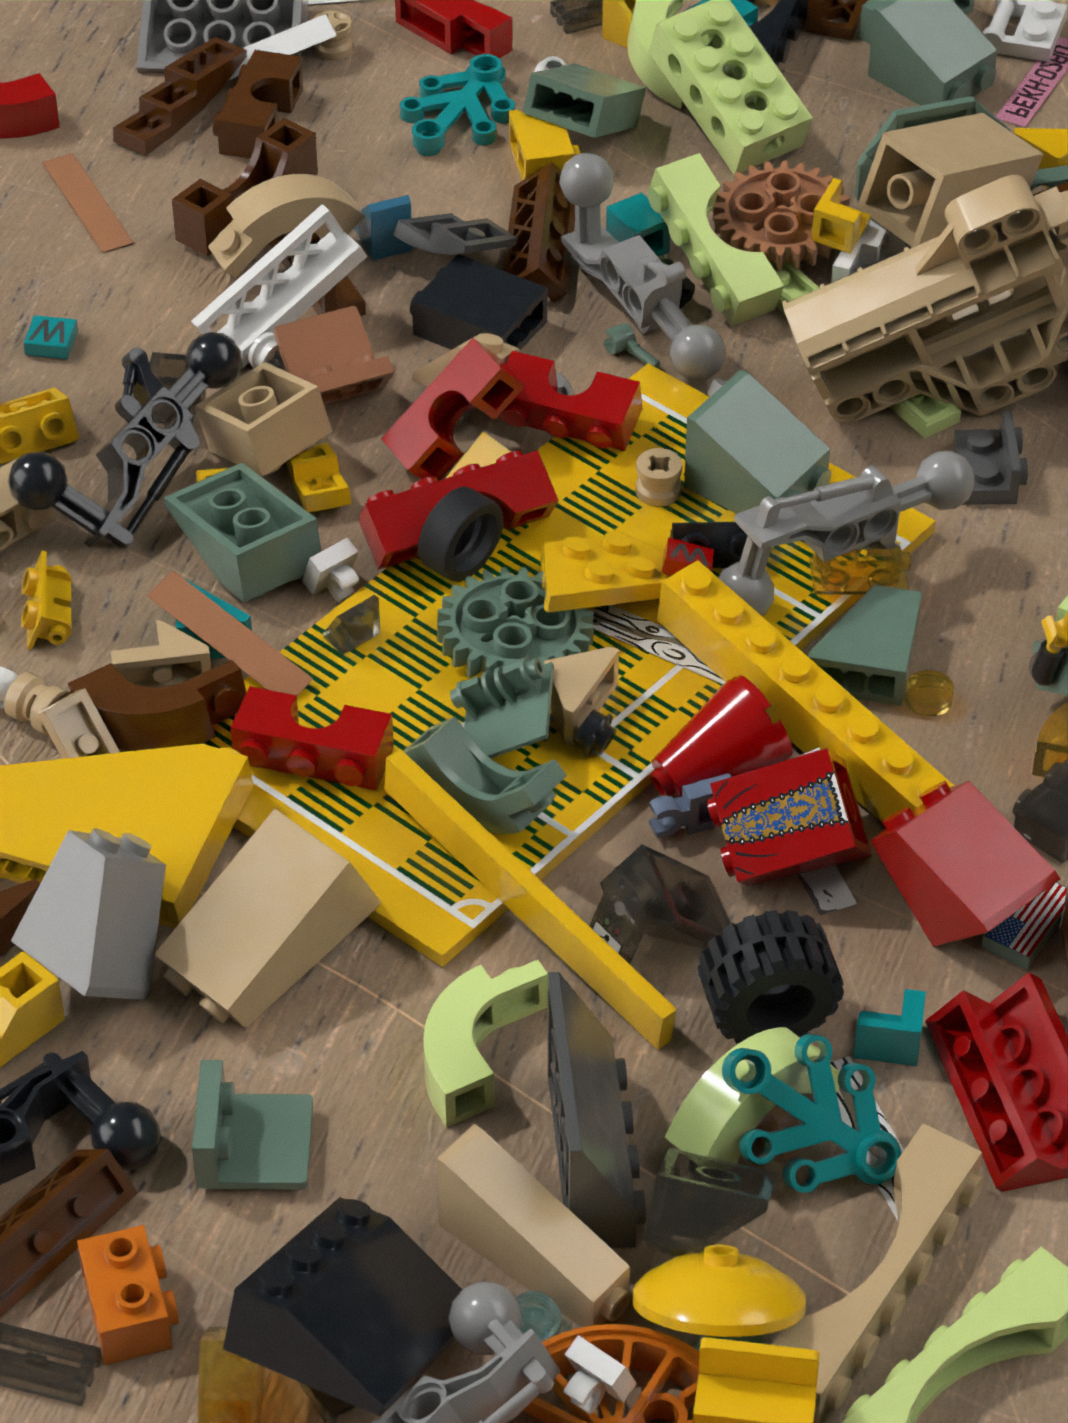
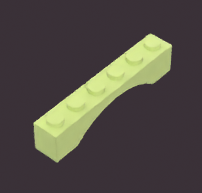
(1013, 1320)

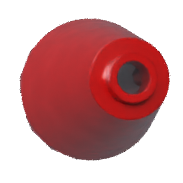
(722, 738)

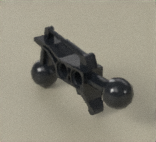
(41, 481)
(121, 1127)

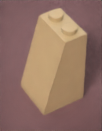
(934, 163)
(265, 921)

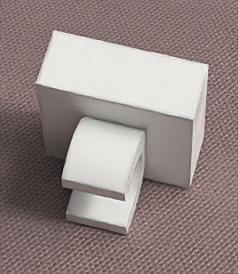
(333, 570)
(595, 1375)

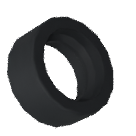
(460, 534)

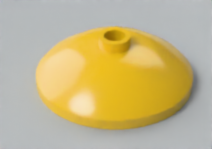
(719, 1294)

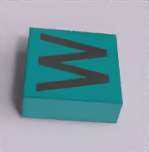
(50, 337)

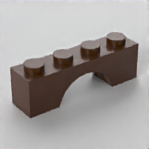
(278, 151)

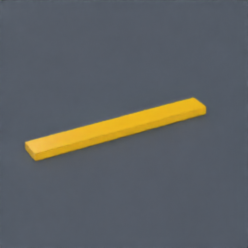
(530, 900)

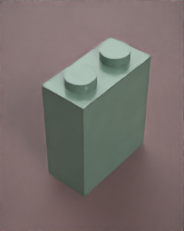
(584, 100)

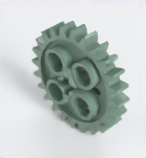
(505, 621)

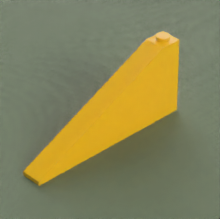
(169, 796)

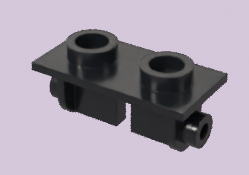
(723, 537)

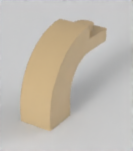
(276, 209)

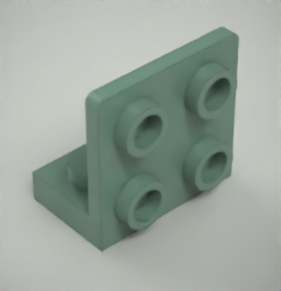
(249, 1137)

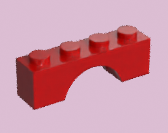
(514, 482)

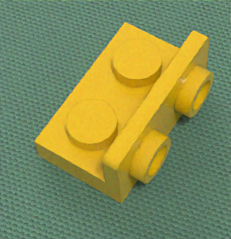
(36, 424)

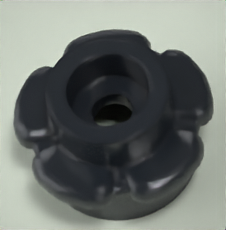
(595, 733)

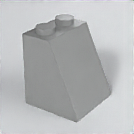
(97, 915)

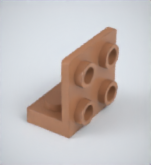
(333, 355)

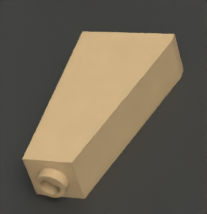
(527, 1231)

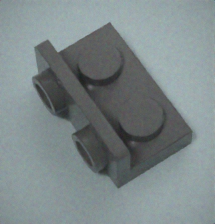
(994, 461)

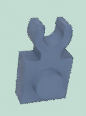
(686, 811)

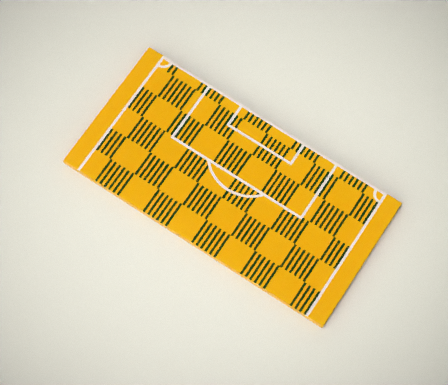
(421, 886)

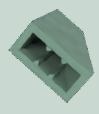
(873, 645)

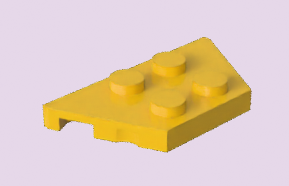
(599, 571)

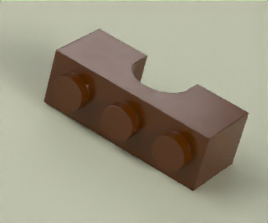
(263, 87)

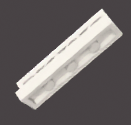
(285, 294)

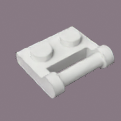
(1036, 32)

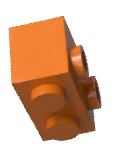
(126, 1294)

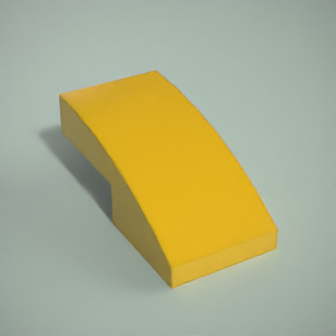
(318, 479)

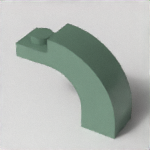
(494, 795)

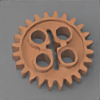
(773, 212)

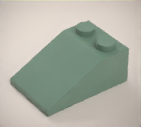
(246, 530)

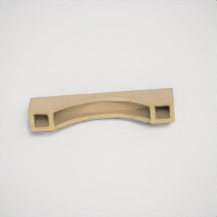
(929, 1190)

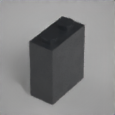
(475, 300)

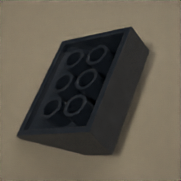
(346, 1308)

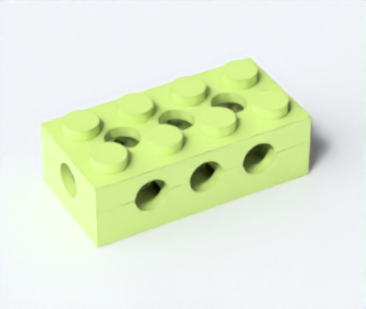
(730, 84)

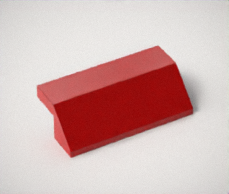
(1010, 1079)

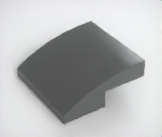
(452, 235)

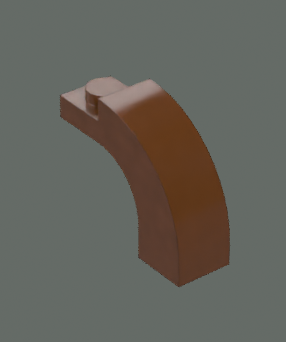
(163, 715)

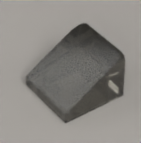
(354, 626)

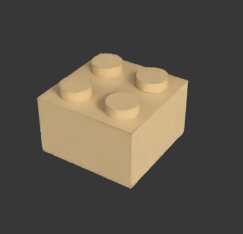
(263, 418)

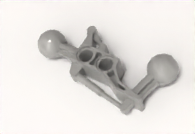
(634, 272)
(841, 519)
(485, 1322)

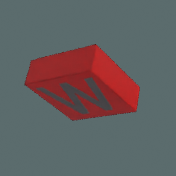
(681, 554)

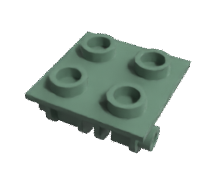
(507, 706)

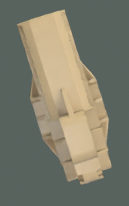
(923, 311)

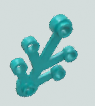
(482, 74)
(819, 1118)

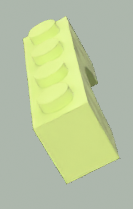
(738, 280)

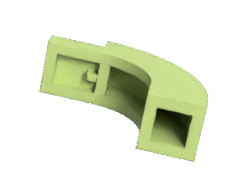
(640, 36)
(459, 1020)
(717, 1116)

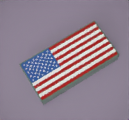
(1029, 929)

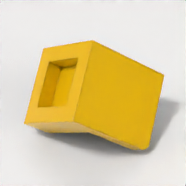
(837, 223)

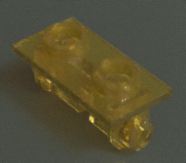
(857, 575)

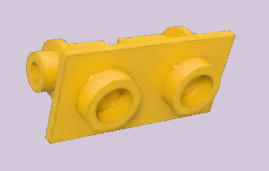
(48, 602)

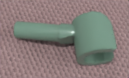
(623, 338)

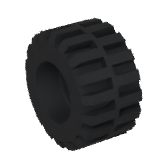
(770, 975)

